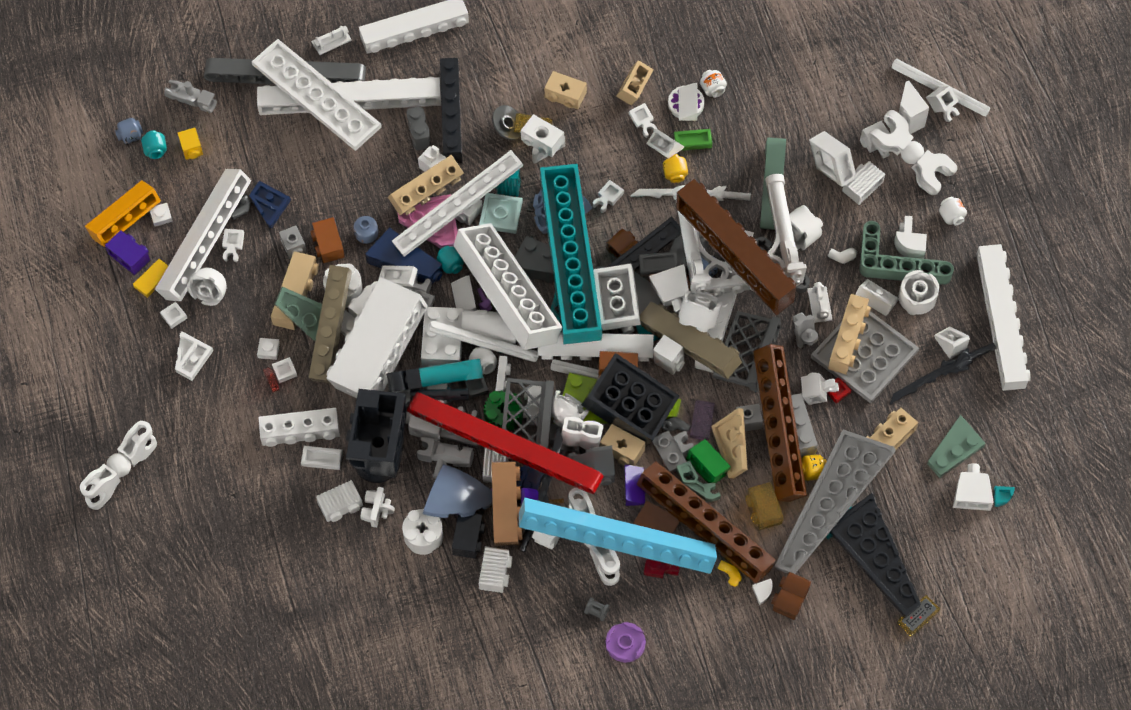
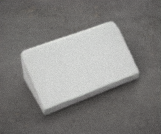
(688, 102)
(664, 144)
(463, 294)
(878, 297)

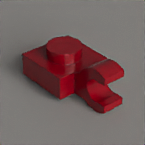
(657, 569)

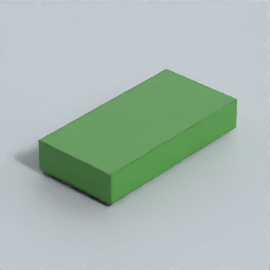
(694, 139)

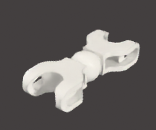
(912, 152)
(118, 465)
(604, 559)

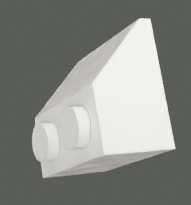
(913, 108)

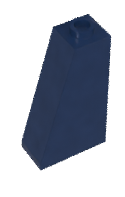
(386, 254)

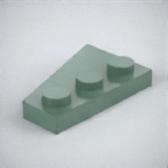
(300, 310)
(955, 448)

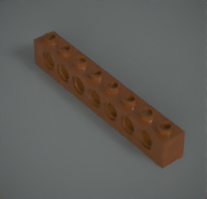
(779, 423)
(706, 522)

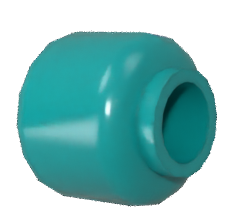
(154, 144)
(450, 260)

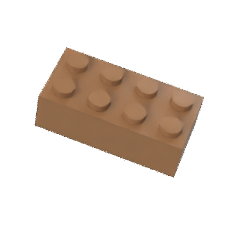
(505, 507)

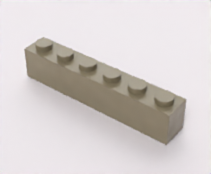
(330, 322)
(695, 343)

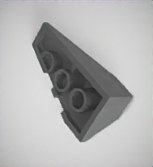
(599, 459)

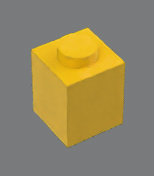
(190, 143)

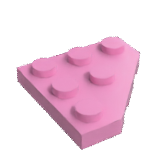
(445, 236)

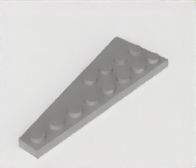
(844, 477)

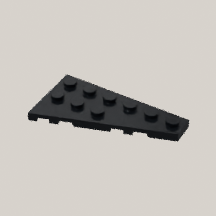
(872, 547)

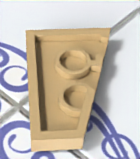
(731, 441)

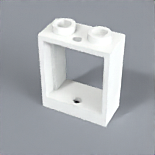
(833, 158)

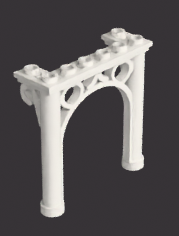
(700, 278)

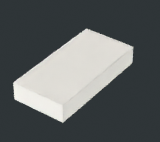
(321, 457)

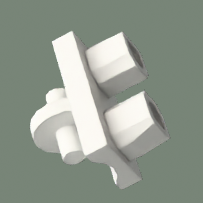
(376, 498)

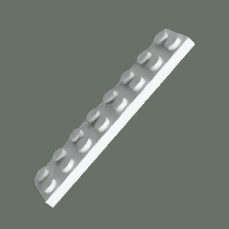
(316, 94)

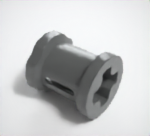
(590, 609)

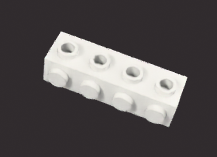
(299, 426)

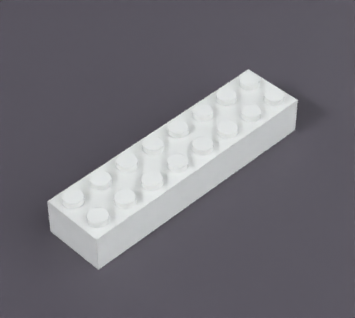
(507, 286)

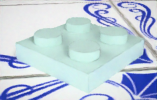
(501, 212)

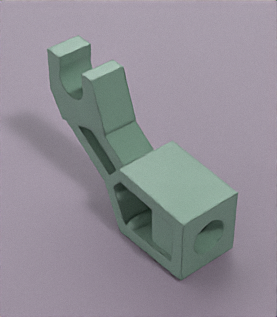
(700, 489)

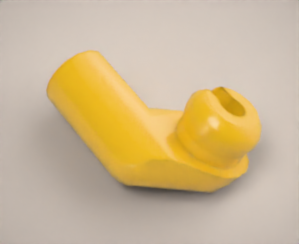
(732, 571)

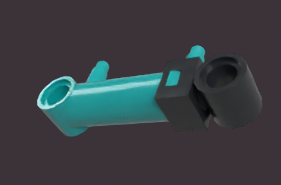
(434, 375)

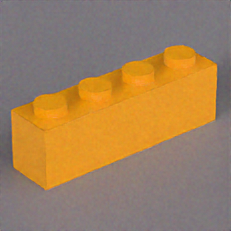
(123, 213)

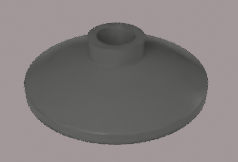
(504, 120)

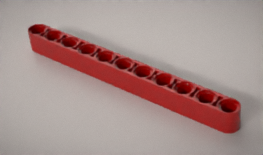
(505, 443)

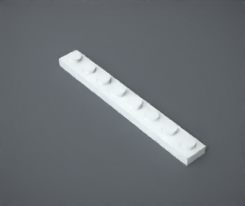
(457, 203)

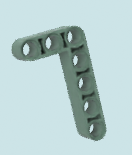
(774, 164)
(896, 263)

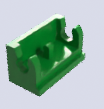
(708, 462)

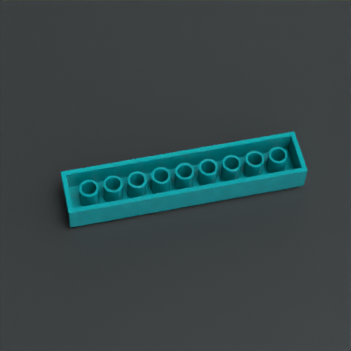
(570, 254)

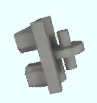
(804, 330)

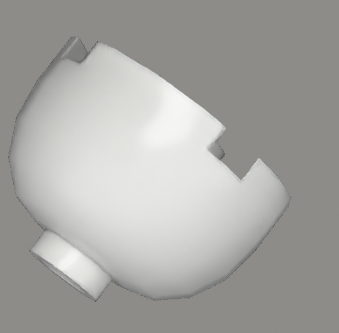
(207, 286)
(565, 407)

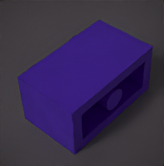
(127, 252)

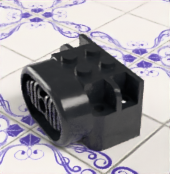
(377, 434)

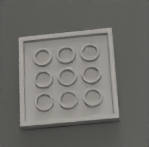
(878, 359)

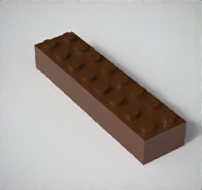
(736, 246)

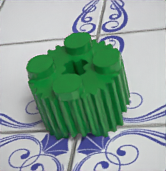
(495, 406)

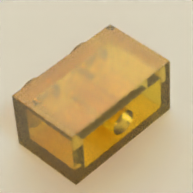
(764, 506)

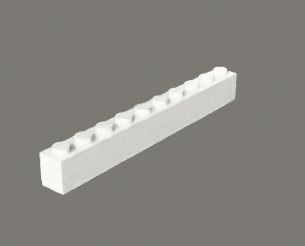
(367, 94)

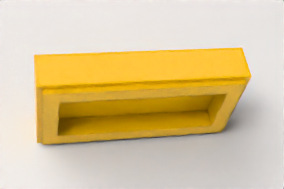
(149, 280)

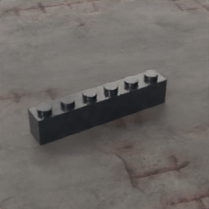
(451, 108)

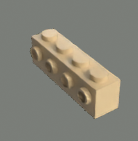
(425, 185)
(848, 334)
(896, 429)

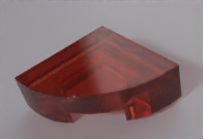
(271, 379)

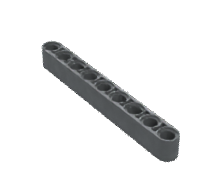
(243, 71)

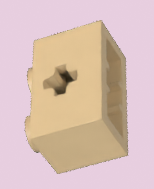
(634, 82)
(565, 90)
(632, 446)

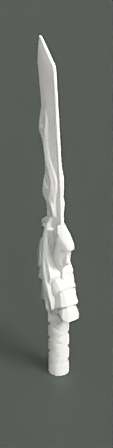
(718, 192)

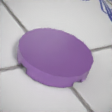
(625, 642)

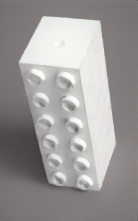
(377, 338)

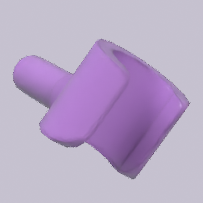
(486, 304)

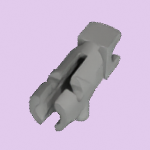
(187, 94)
(444, 454)

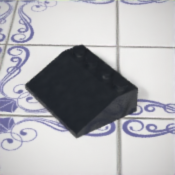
(630, 399)

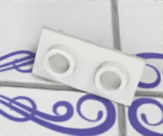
(331, 40)
(819, 303)

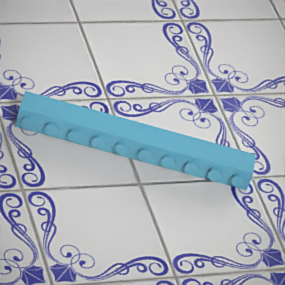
(617, 535)

